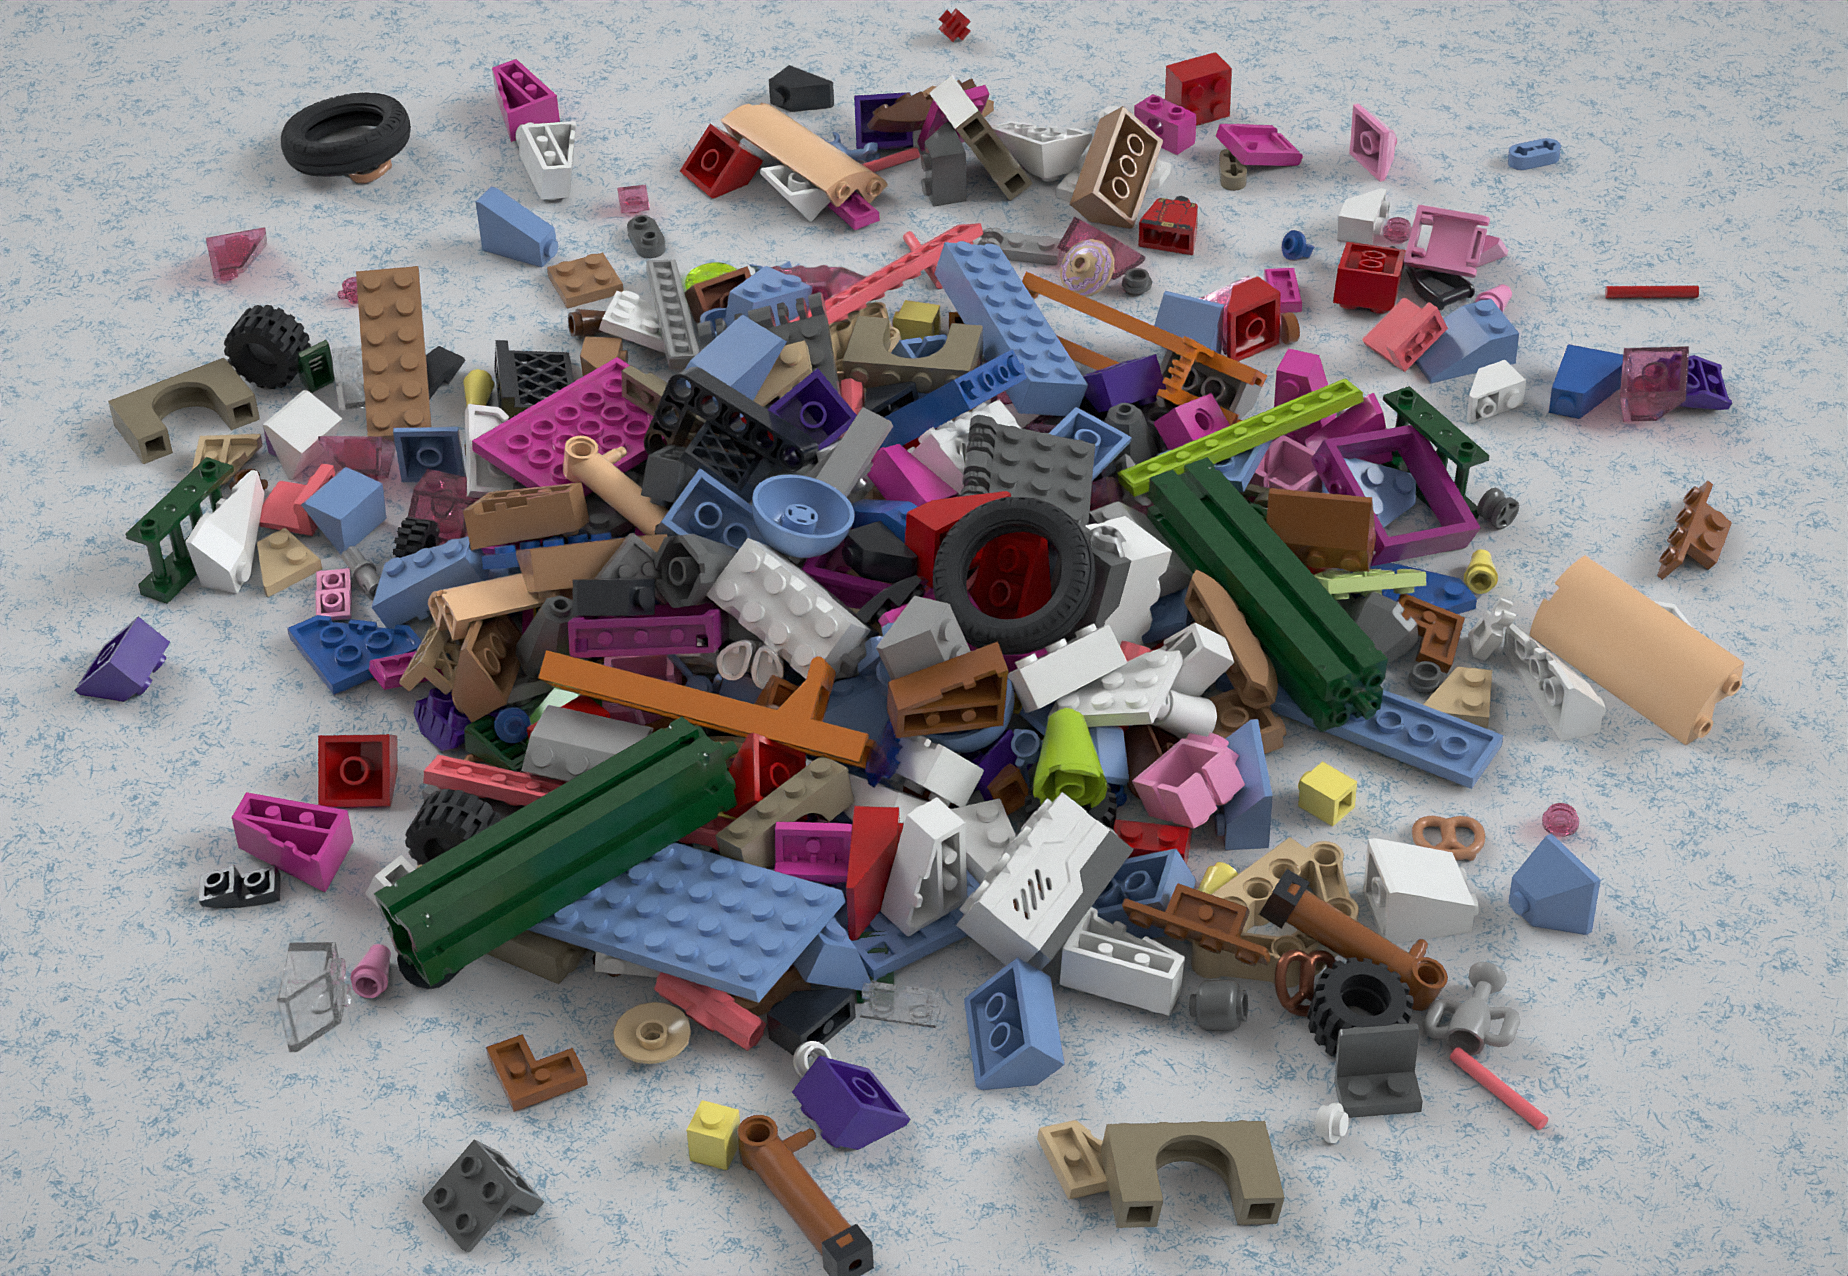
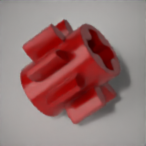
(954, 25)

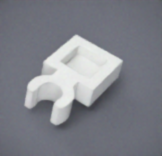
(1488, 631)

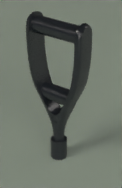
(1461, 286)

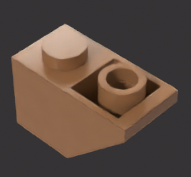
(599, 351)

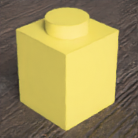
(917, 320)
(1327, 793)
(713, 1135)

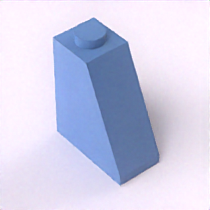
(514, 230)

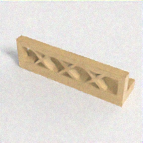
(431, 656)

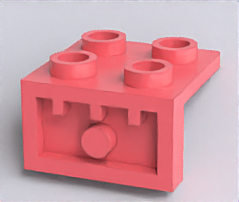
(1406, 333)
(284, 507)

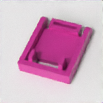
(1258, 145)

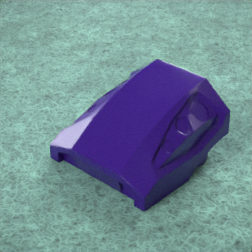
(1705, 385)
(442, 721)

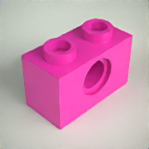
(1169, 122)
(1191, 421)

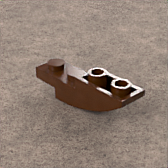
(907, 113)

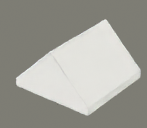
(798, 191)
(296, 431)

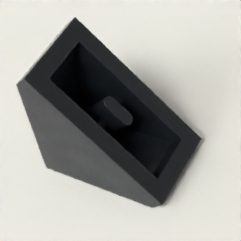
(890, 398)

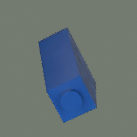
(1584, 380)

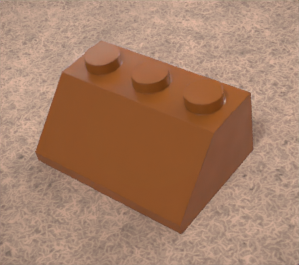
(1324, 527)

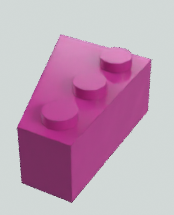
(523, 97)
(1297, 376)
(294, 836)

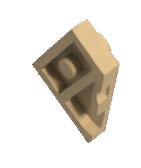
(285, 561)
(1464, 695)
(1074, 1158)

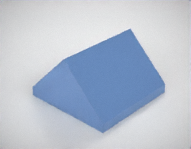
(1192, 318)
(347, 508)

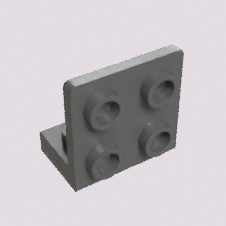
(1378, 1070)
(477, 1194)

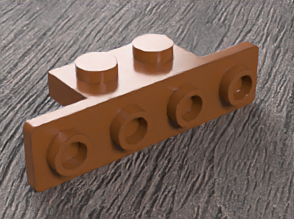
(1699, 532)
(1203, 918)

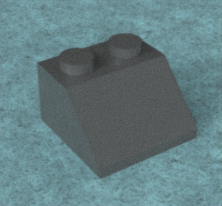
(944, 167)

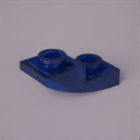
(882, 756)

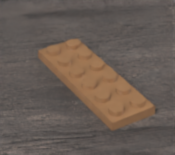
(393, 350)

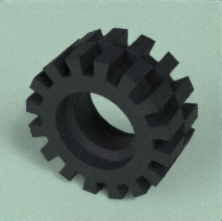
(416, 535)

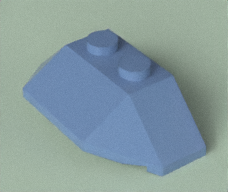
(1107, 741)

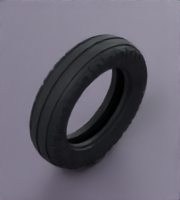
(349, 155)
(1006, 517)

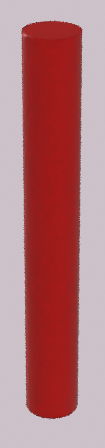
(1676, 291)

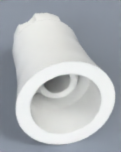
(1185, 715)

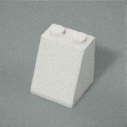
(1416, 892)

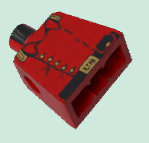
(1170, 226)

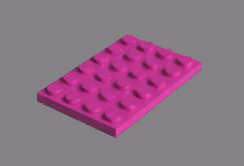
(534, 441)

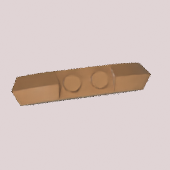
(1252, 669)

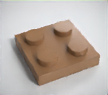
(584, 280)

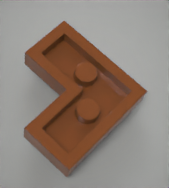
(1438, 630)
(530, 1080)

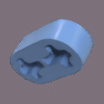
(1534, 154)

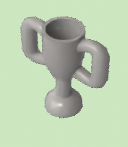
(1473, 1018)

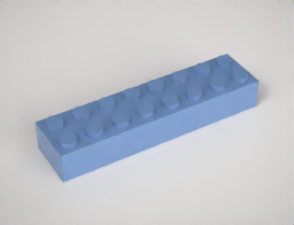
(992, 295)

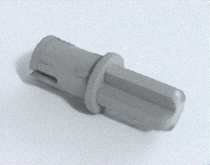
(362, 571)

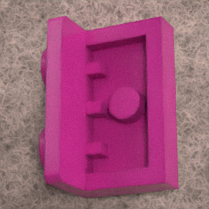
(813, 850)

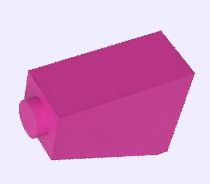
(1357, 419)
(905, 478)

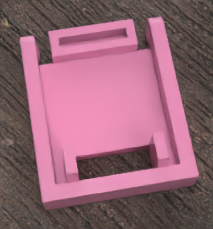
(1452, 243)

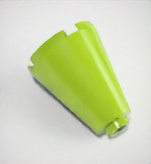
(1069, 762)

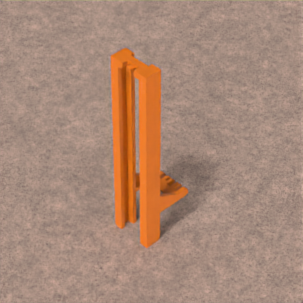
(1185, 347)
(794, 724)

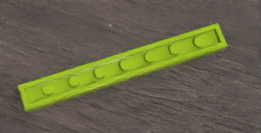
(1245, 433)

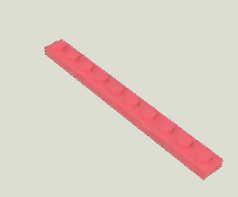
(893, 275)
(523, 789)

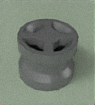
(1498, 508)

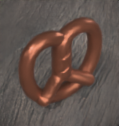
(1306, 978)

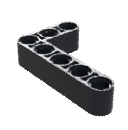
(727, 418)

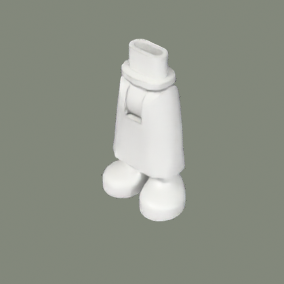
(750, 656)

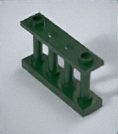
(1441, 432)
(177, 569)

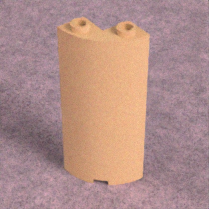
(803, 152)
(459, 605)
(1637, 650)

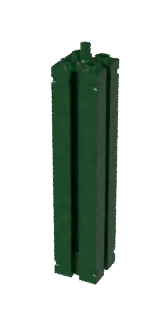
(1304, 631)
(557, 849)

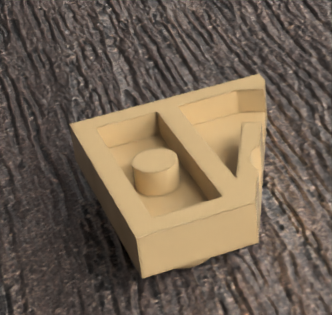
(788, 370)
(228, 449)

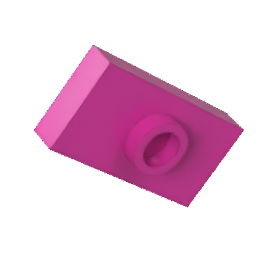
(856, 211)
(1286, 282)
(391, 669)

